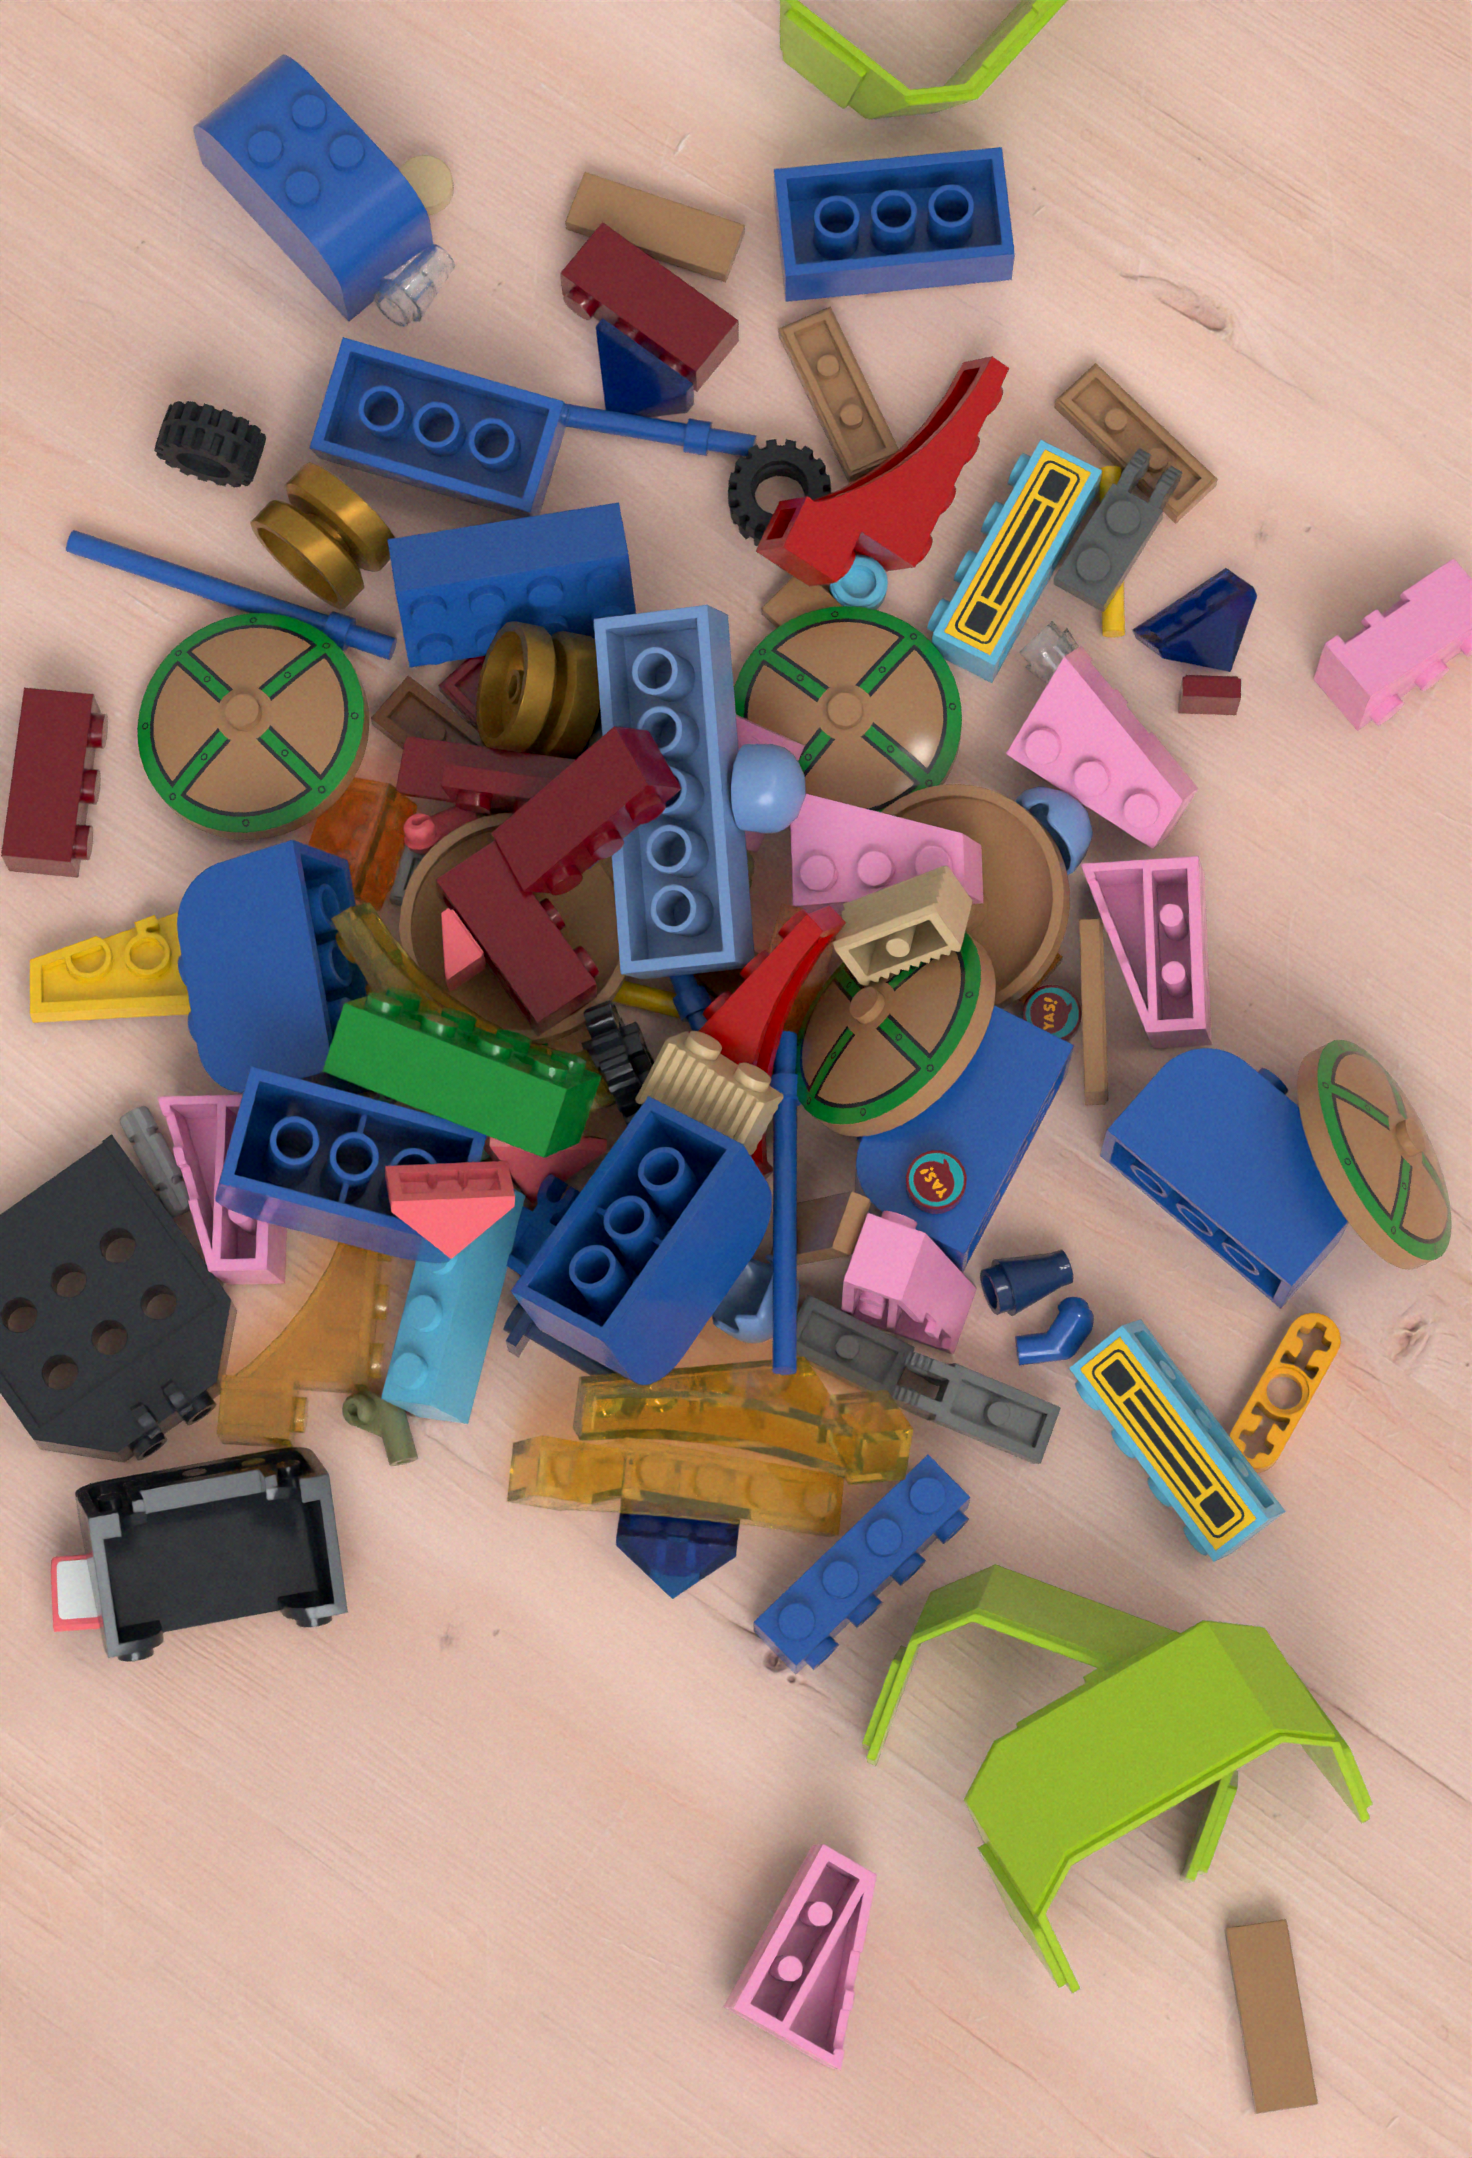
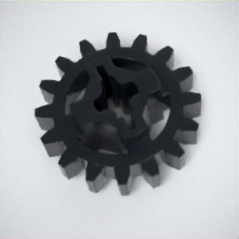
(618, 1055)

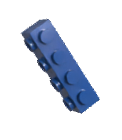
(862, 1564)

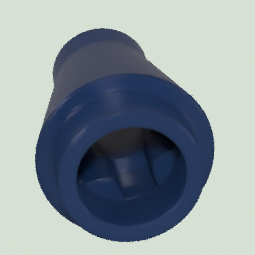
(1023, 1280)

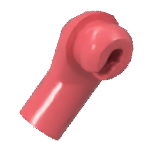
(425, 831)

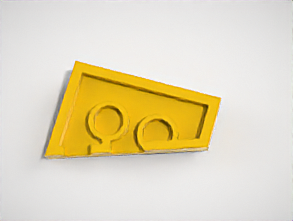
(112, 976)

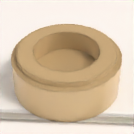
(430, 181)

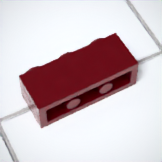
(649, 305)
(53, 783)
(587, 811)
(519, 939)

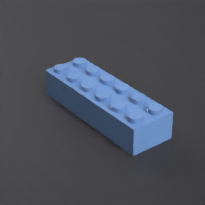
(686, 872)

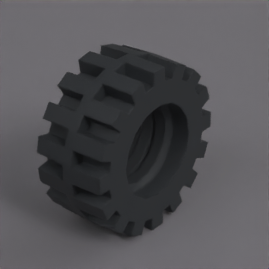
(210, 444)
(764, 464)

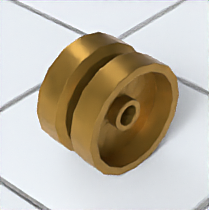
(324, 535)
(538, 691)

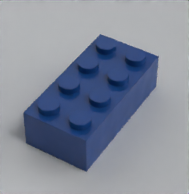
(893, 224)
(440, 429)
(532, 570)

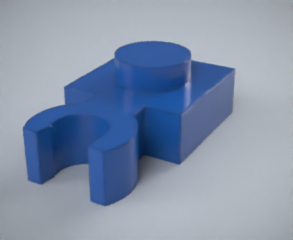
(537, 1225)

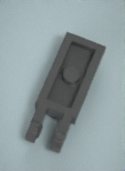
(1115, 535)
(851, 1349)
(981, 1408)

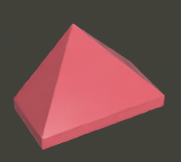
(530, 1169)
(450, 1200)

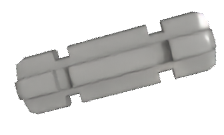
(156, 1160)

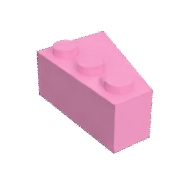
(1399, 648)
(1101, 753)
(855, 851)
(1161, 942)
(233, 1245)
(906, 1284)
(809, 1957)

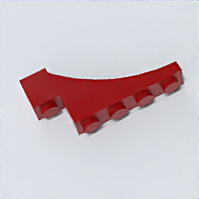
(896, 503)
(754, 1016)

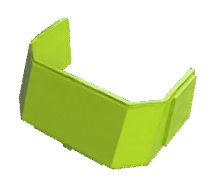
(858, 81)
(1056, 1623)
(1132, 1750)

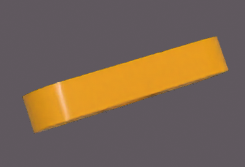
(1318, 1363)

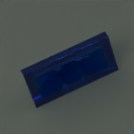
(638, 380)
(1203, 624)
(676, 1549)

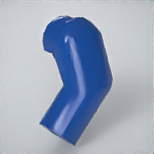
(1062, 1338)

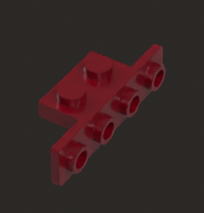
(474, 775)

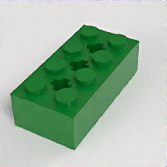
(463, 1071)

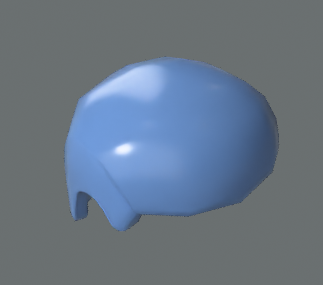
(766, 788)
(1063, 819)
(748, 1305)

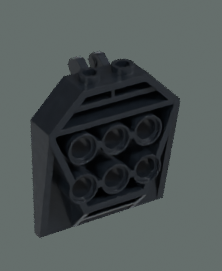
(167, 1365)

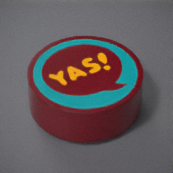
(1054, 1011)
(936, 1181)

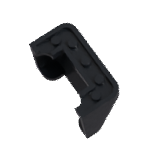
(211, 1547)

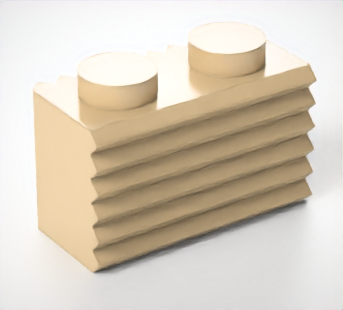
(903, 925)
(711, 1088)

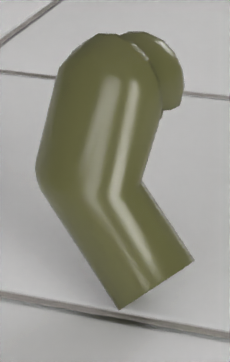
(385, 1420)

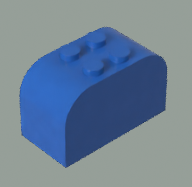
(314, 183)
(268, 963)
(980, 1120)
(320, 1158)
(1231, 1167)
(649, 1245)

